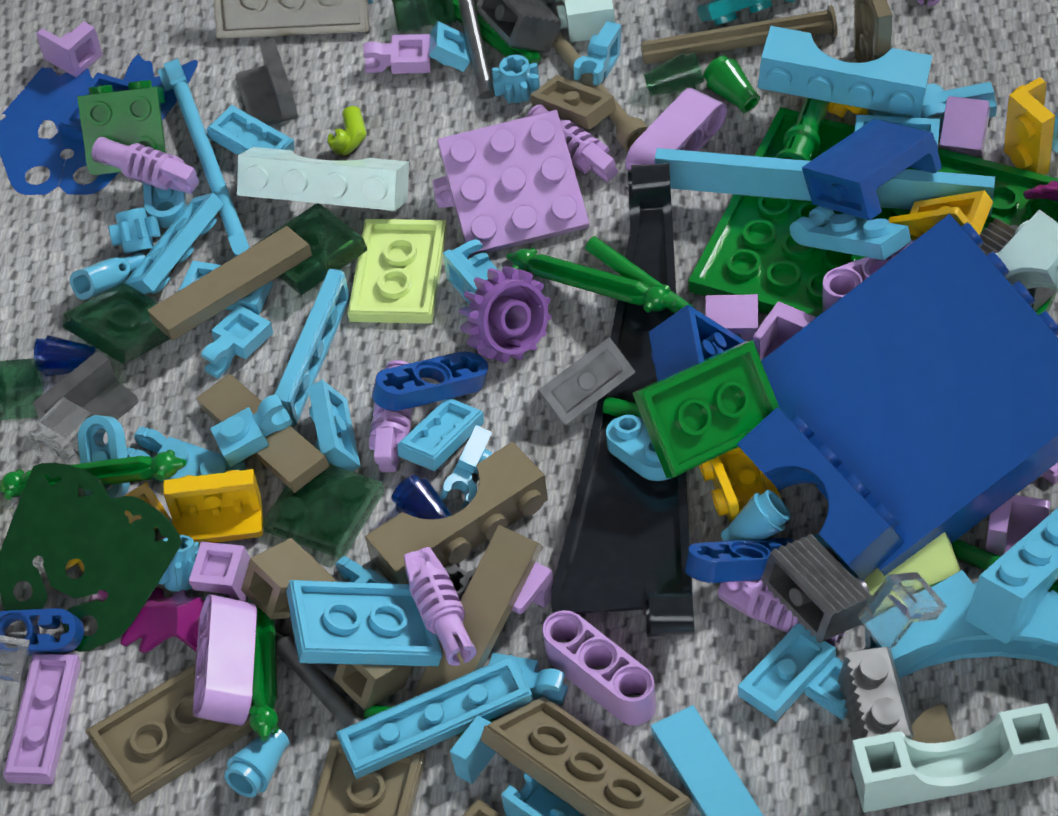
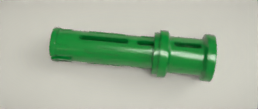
(802, 139)

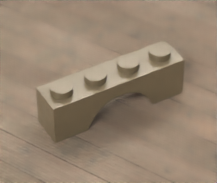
(506, 492)
(267, 586)

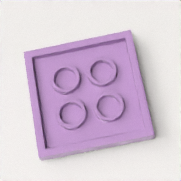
(513, 182)

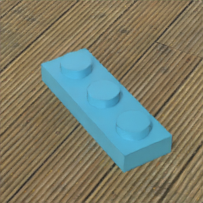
(175, 244)

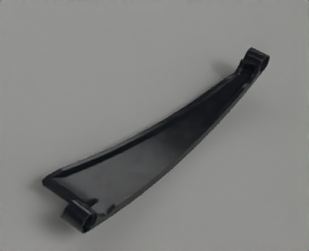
(625, 531)

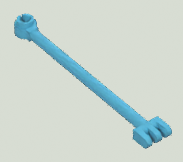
(174, 78)

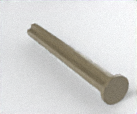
(736, 36)

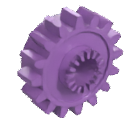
(526, 316)

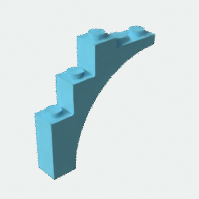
(954, 638)

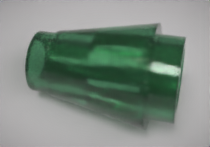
(674, 75)

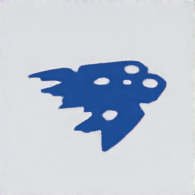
(49, 99)

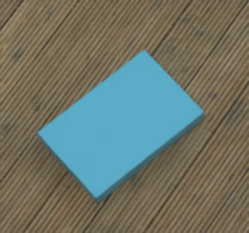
(359, 624)

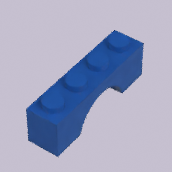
(852, 526)

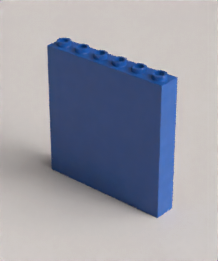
(929, 386)

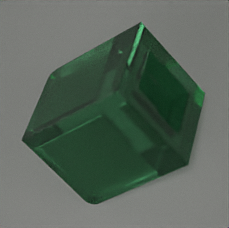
(422, 13)
(19, 388)

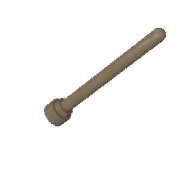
(628, 127)

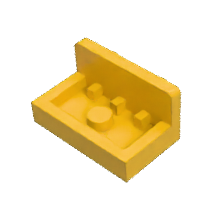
(1029, 128)
(964, 208)
(734, 481)
(216, 506)

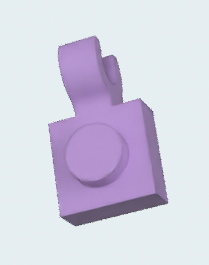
(403, 54)

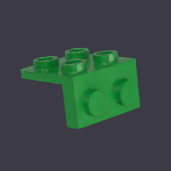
(121, 117)

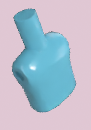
(103, 275)

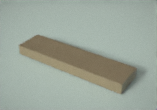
(229, 283)
(288, 453)
(487, 602)

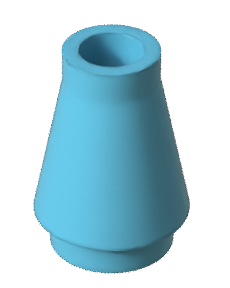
(759, 518)
(255, 764)

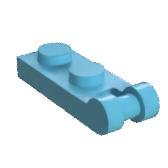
(849, 234)

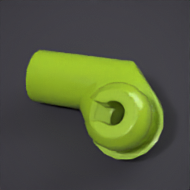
(352, 135)

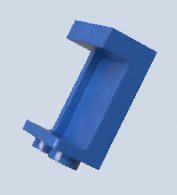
(855, 167)

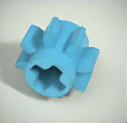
(515, 79)
(134, 230)
(179, 570)

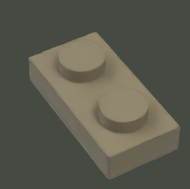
(574, 101)

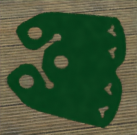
(94, 530)

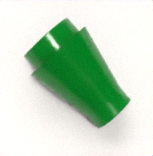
(729, 82)

